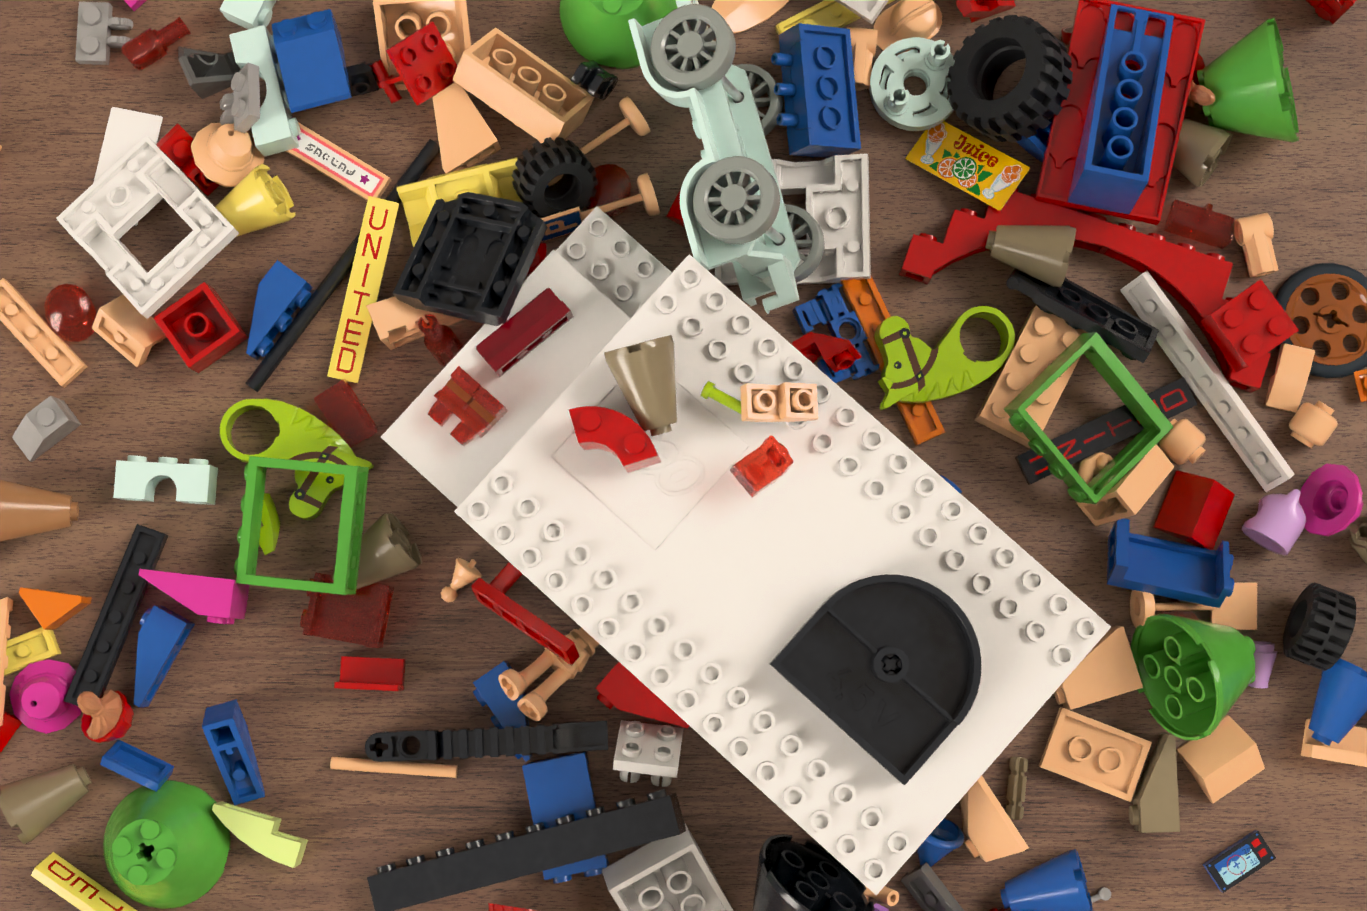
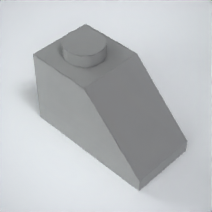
(44, 427)

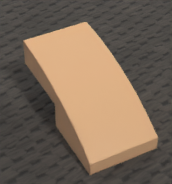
(1290, 378)

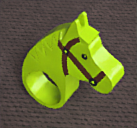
(925, 374)
(300, 439)

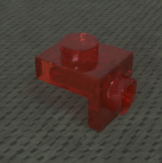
(762, 466)

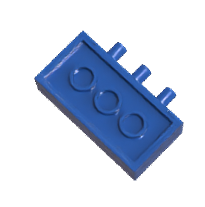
(818, 91)

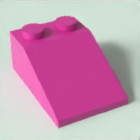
(209, 596)

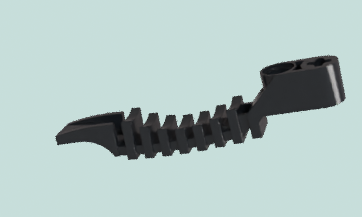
(490, 742)

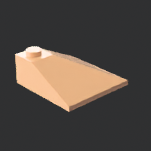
(403, 17)
(988, 825)

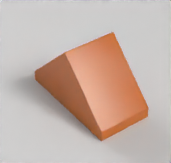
(52, 607)

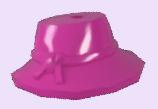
(1331, 499)
(47, 685)

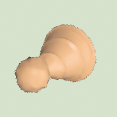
(463, 575)

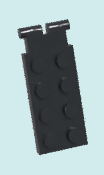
(1090, 313)

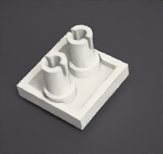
(648, 750)

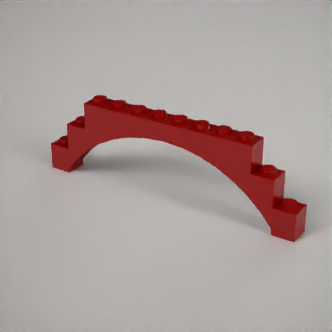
(1187, 275)

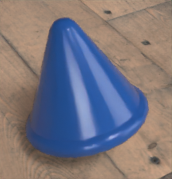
(940, 842)

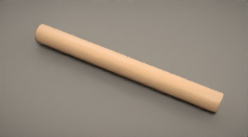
(394, 767)

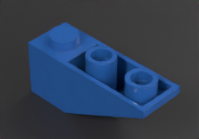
(275, 302)
(505, 710)

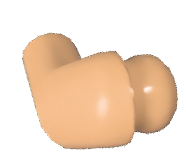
(1093, 465)
(885, 896)

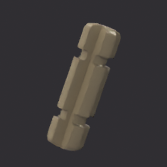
(1016, 787)

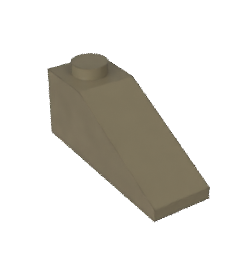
(1156, 797)

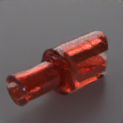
(153, 44)
(438, 338)

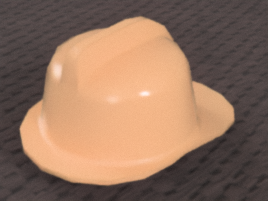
(908, 20)

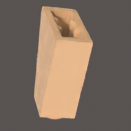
(461, 130)
(1131, 491)
(1102, 674)

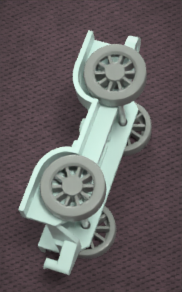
(733, 193)

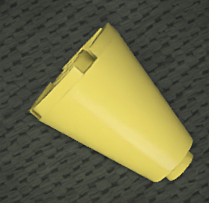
(257, 202)

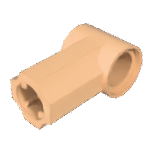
(863, 50)
(1255, 237)

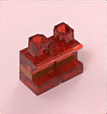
(470, 403)

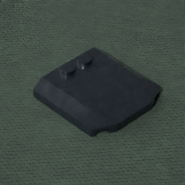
(471, 258)

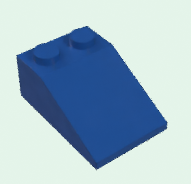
(311, 60)

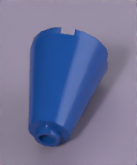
(1339, 702)
(1050, 886)

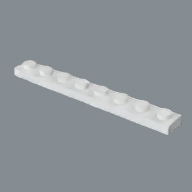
(1207, 382)

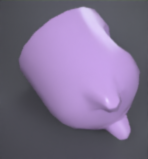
(1277, 522)

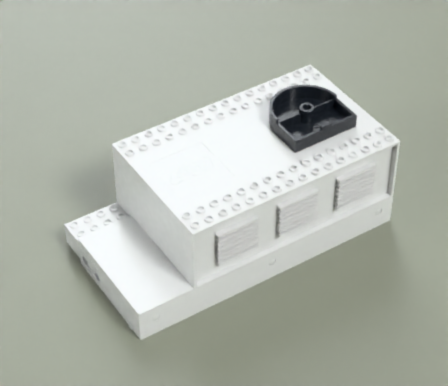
(830, 637)

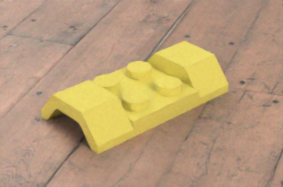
(484, 179)

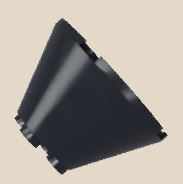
(804, 879)

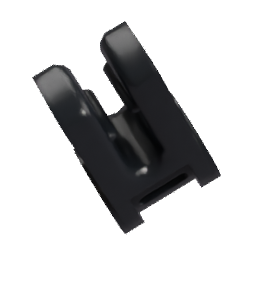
(594, 79)

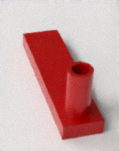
(494, 598)

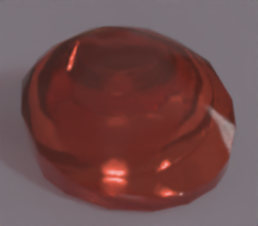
(611, 187)
(70, 312)

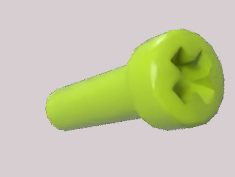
(710, 391)

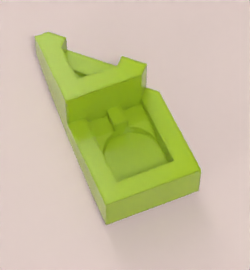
(270, 531)

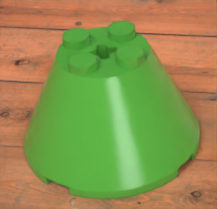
(602, 30)
(1252, 87)
(1191, 671)
(166, 845)

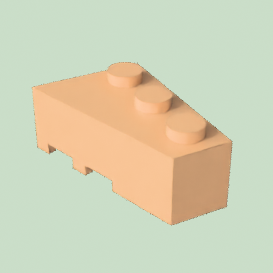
(398, 321)

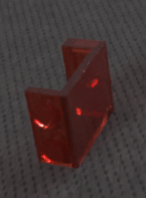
(349, 618)

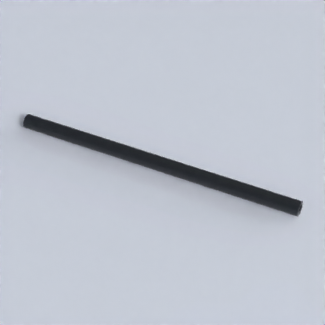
(332, 279)

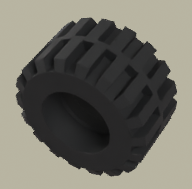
(545, 163)
(1319, 626)

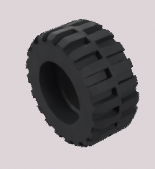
(1033, 98)

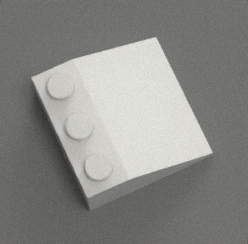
(666, 877)

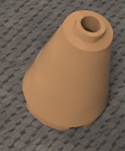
(33, 510)

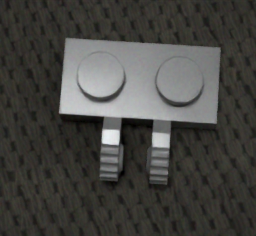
(94, 32)
(244, 104)

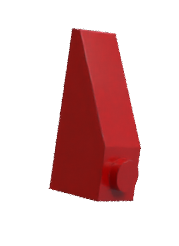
(630, 695)

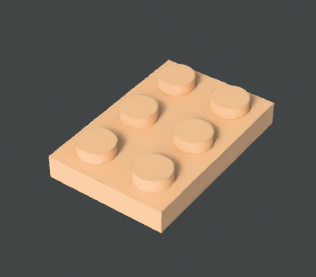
(1095, 754)

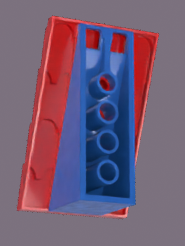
(1123, 110)

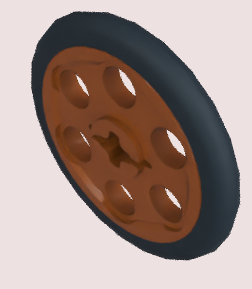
(1320, 279)

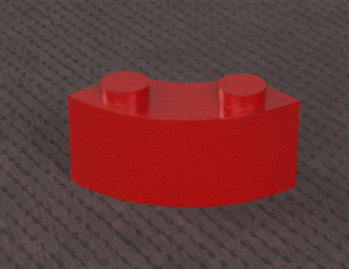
(614, 433)

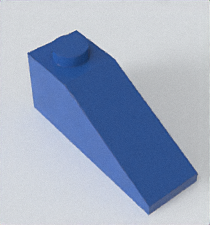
(157, 648)
(233, 751)

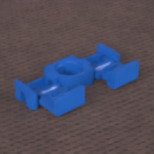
(828, 309)

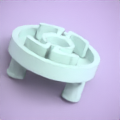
(895, 102)

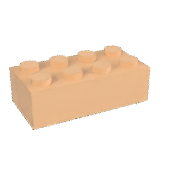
(522, 87)
(1035, 348)

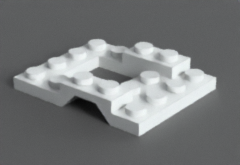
(126, 196)
(840, 204)

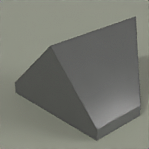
(207, 71)

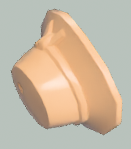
(225, 154)

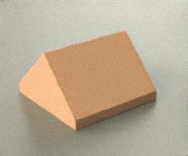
(1222, 759)

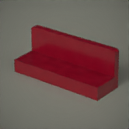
(524, 332)

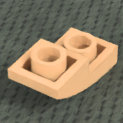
(779, 402)

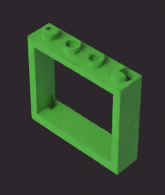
(1126, 388)
(349, 528)

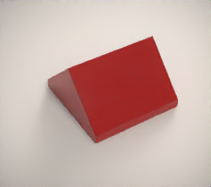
(1194, 509)

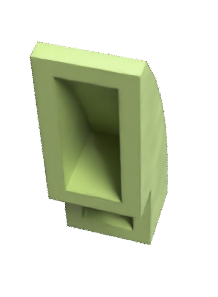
(261, 833)

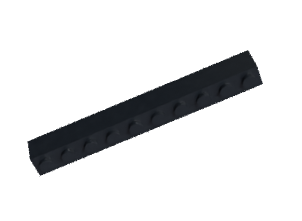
(527, 853)

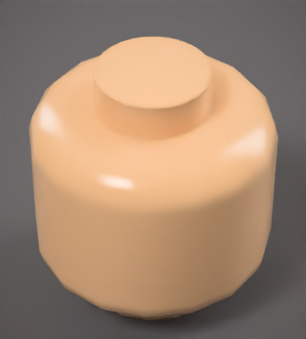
(1313, 424)
(1183, 442)

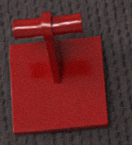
(421, 64)

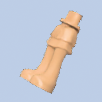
(533, 703)

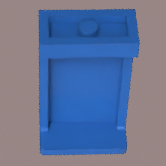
(1168, 567)
(559, 789)

